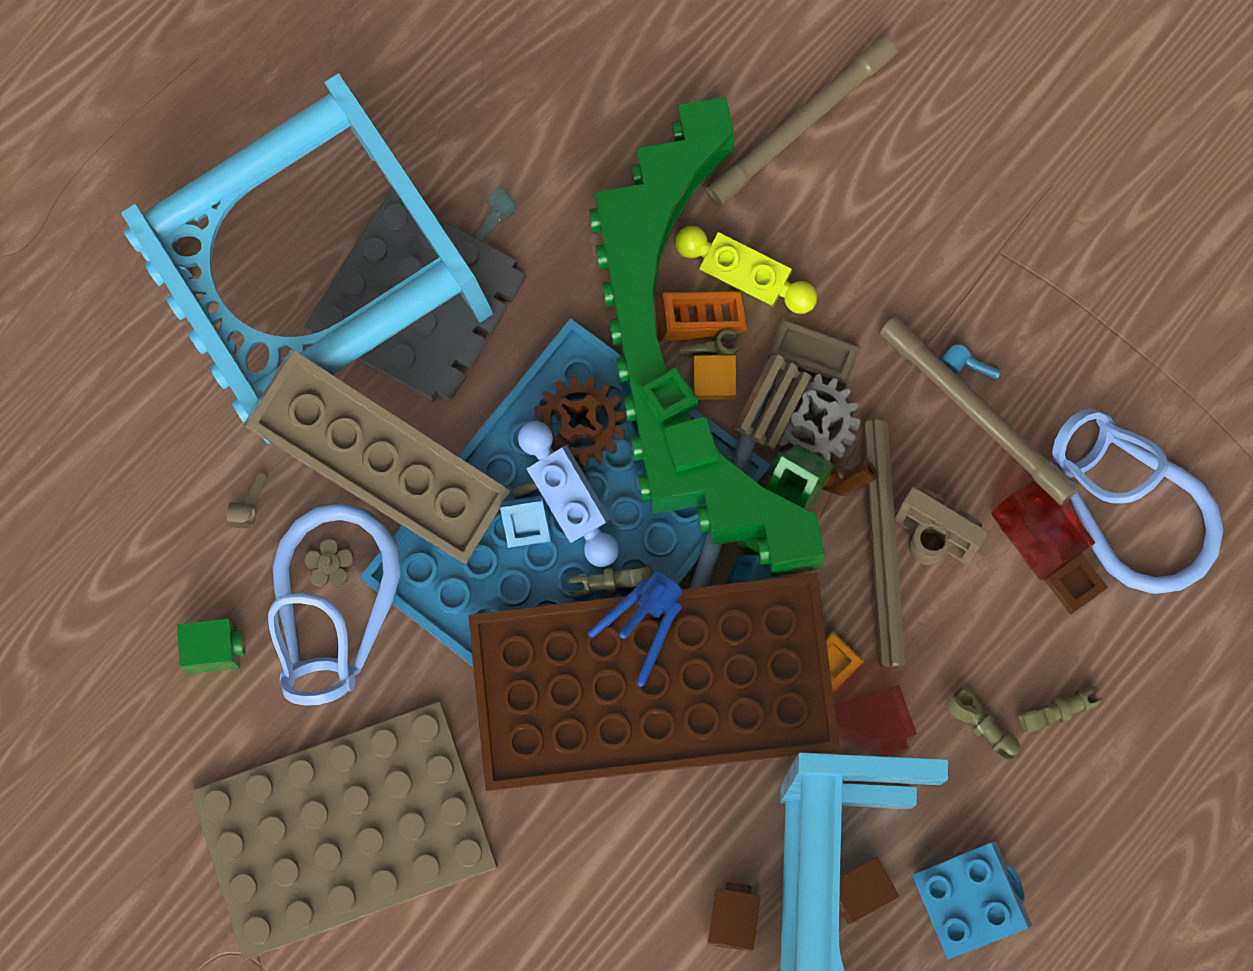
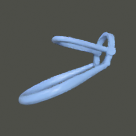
(1156, 460)
(285, 600)

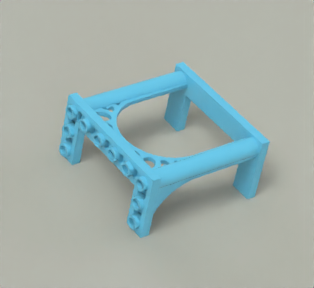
(160, 227)
(813, 842)

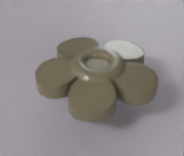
(328, 564)

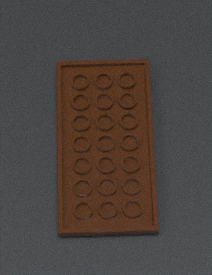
(731, 685)

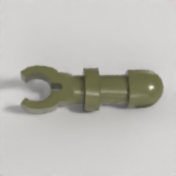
(610, 580)
(966, 707)
(1059, 709)

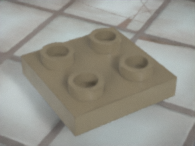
(926, 514)

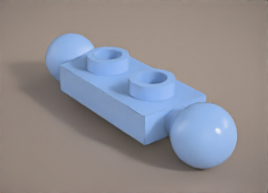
(568, 494)

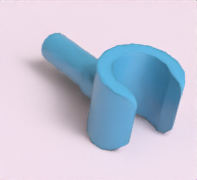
(960, 356)

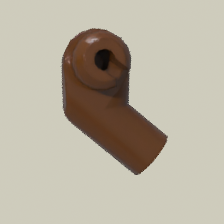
(846, 481)

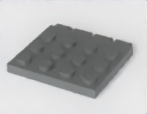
(430, 347)

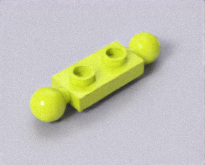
(746, 269)

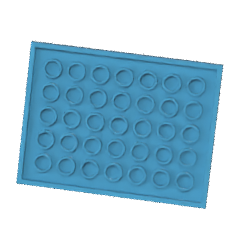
(443, 592)

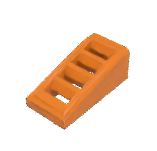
(684, 329)

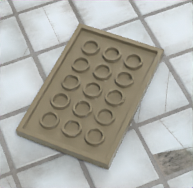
(342, 830)

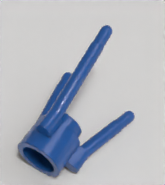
(655, 597)

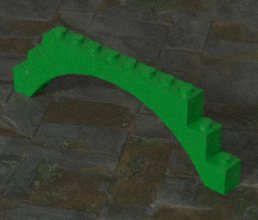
(634, 235)

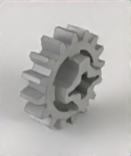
(830, 415)

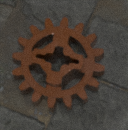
(590, 408)

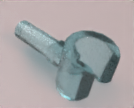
(502, 207)

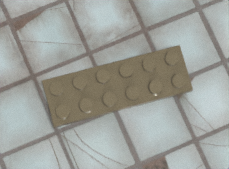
(376, 456)

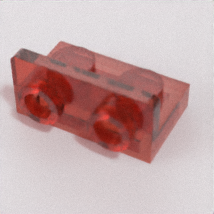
(1041, 529)

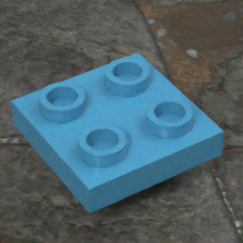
(973, 900)

